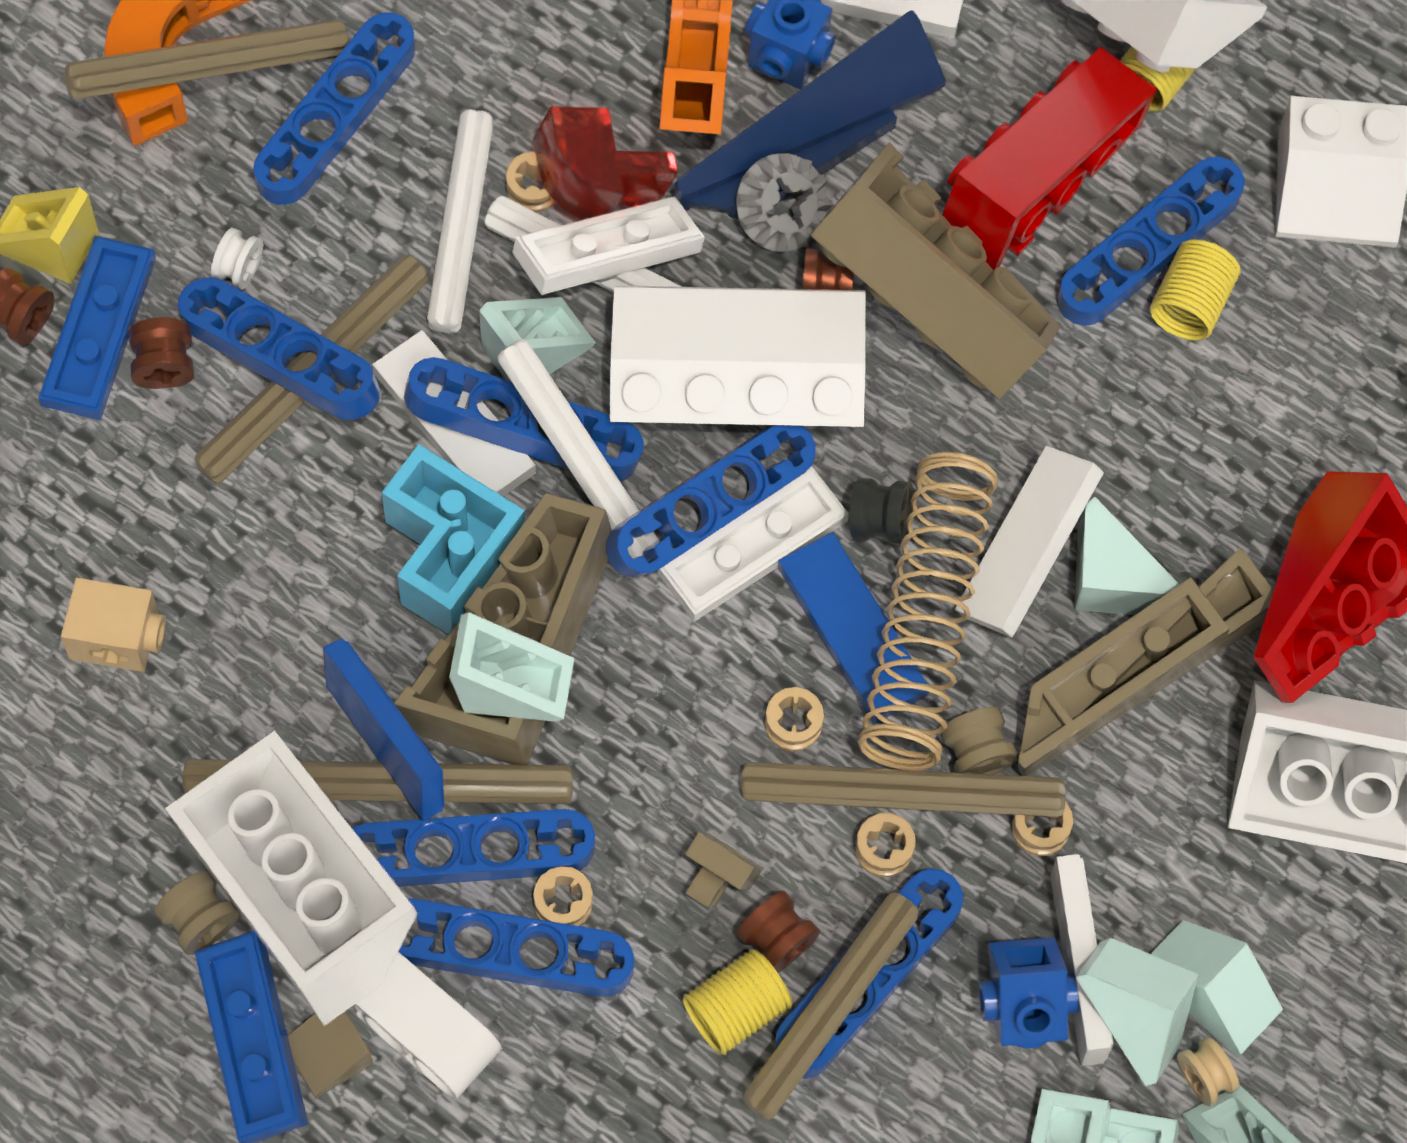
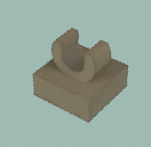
(720, 867)

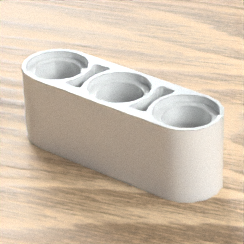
(428, 1027)

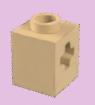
(113, 623)

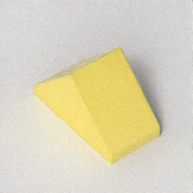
(49, 231)

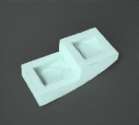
(1091, 1120)

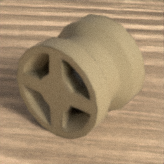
(980, 742)
(196, 912)

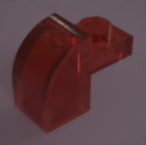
(586, 171)

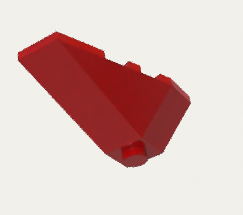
(1336, 580)

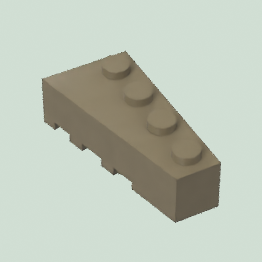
(935, 275)
(536, 591)

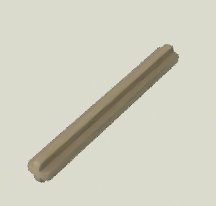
(204, 59)
(276, 403)
(903, 789)

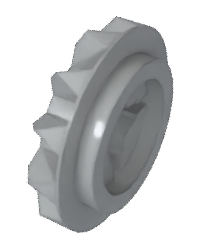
(760, 192)

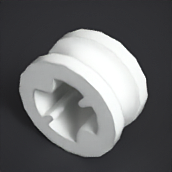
(237, 258)

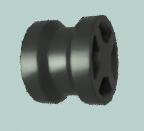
(880, 510)

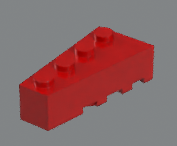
(1047, 153)

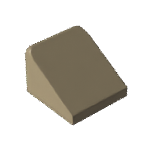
(328, 1053)

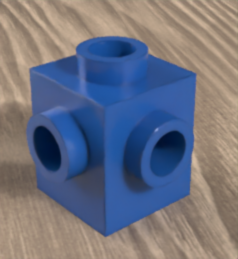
(789, 39)
(1028, 992)

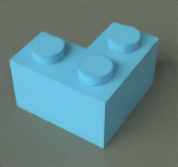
(459, 534)

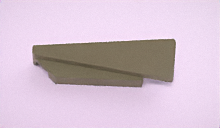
(1142, 658)

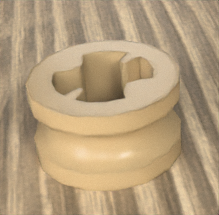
(532, 197)
(794, 698)
(871, 831)
(1042, 846)
(546, 888)
(1208, 1071)

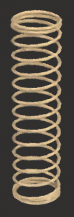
(891, 728)

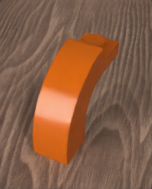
(147, 26)
(696, 66)

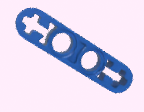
(328, 104)
(1147, 237)
(283, 341)
(520, 429)
(713, 501)
(467, 836)
(508, 937)
(890, 977)

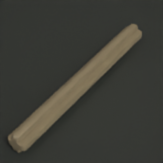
(460, 781)

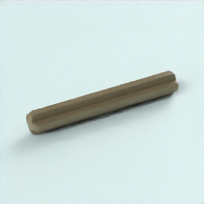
(830, 1006)

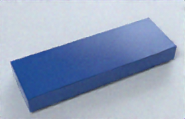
(97, 328)
(847, 620)
(384, 728)
(251, 1038)

